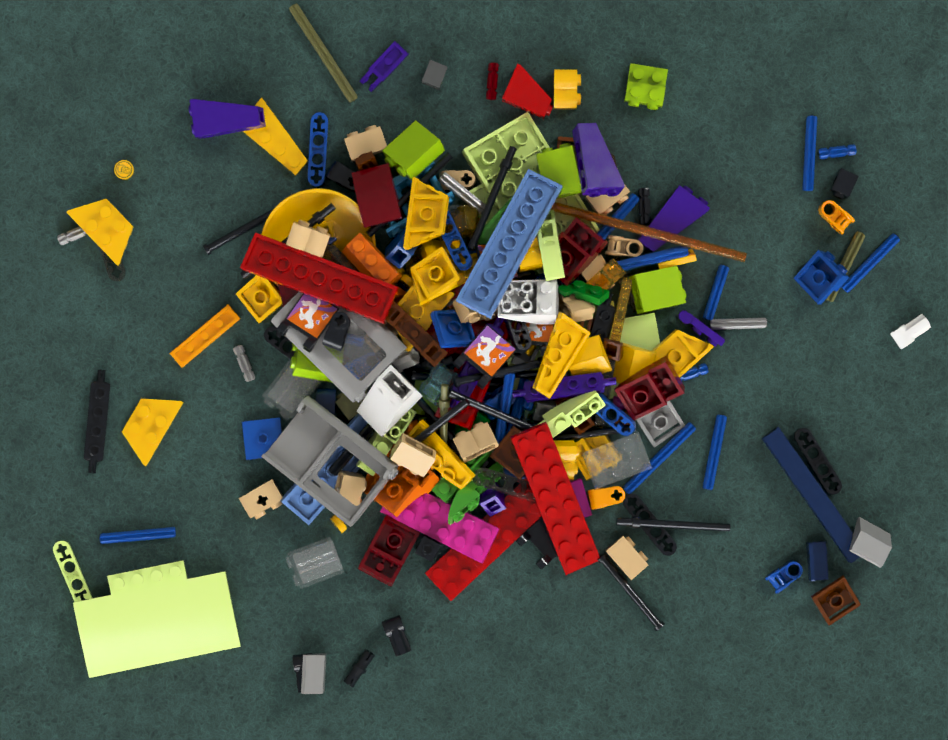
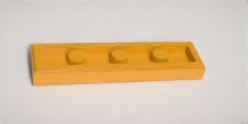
(205, 336)

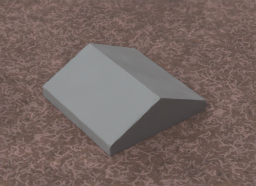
(660, 421)
(870, 542)
(313, 674)

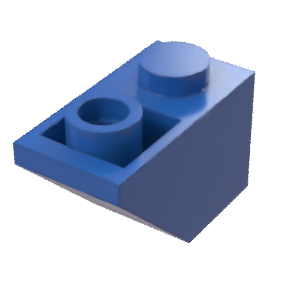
(396, 253)

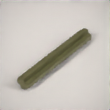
(849, 257)

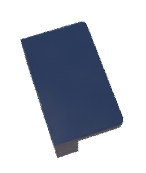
(817, 561)

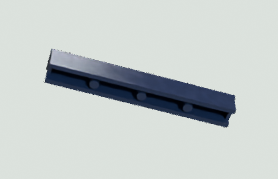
(811, 491)

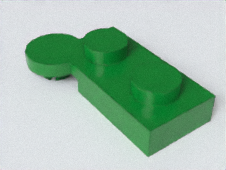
(585, 292)

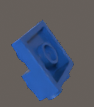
(821, 276)

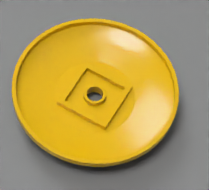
(342, 223)

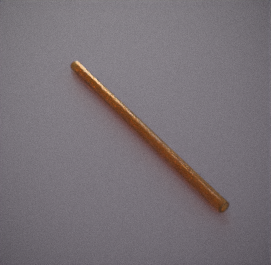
(650, 232)

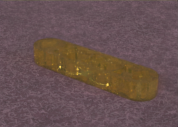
(621, 309)

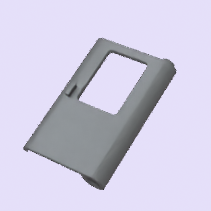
(308, 446)

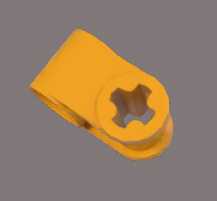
(836, 217)
(602, 497)

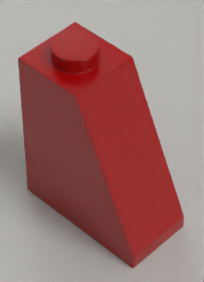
(527, 94)

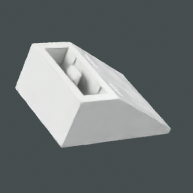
(531, 302)
(388, 400)

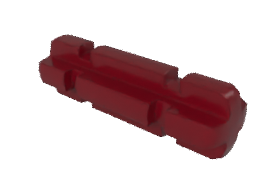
(492, 81)

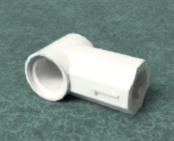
(907, 333)
(406, 360)

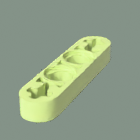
(76, 574)

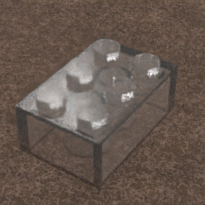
(616, 460)

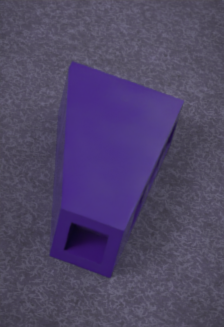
(222, 118)
(595, 164)
(675, 216)

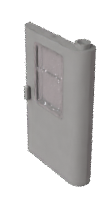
(364, 357)

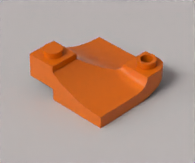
(402, 489)

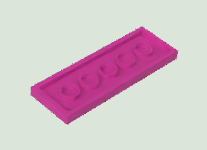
(430, 516)

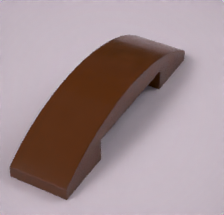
(415, 334)

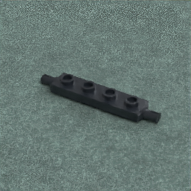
(603, 319)
(96, 421)

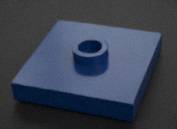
(450, 330)
(260, 436)

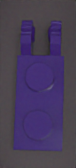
(385, 65)
(699, 327)

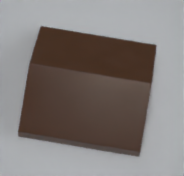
(834, 598)

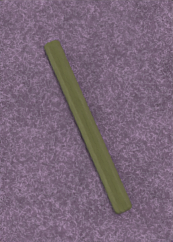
(323, 53)

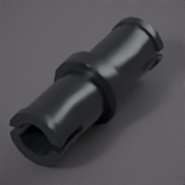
(359, 668)

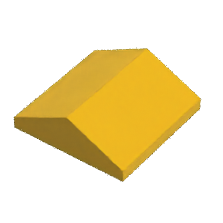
(436, 274)
(262, 296)
(591, 358)
(632, 361)

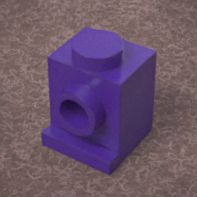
(492, 501)

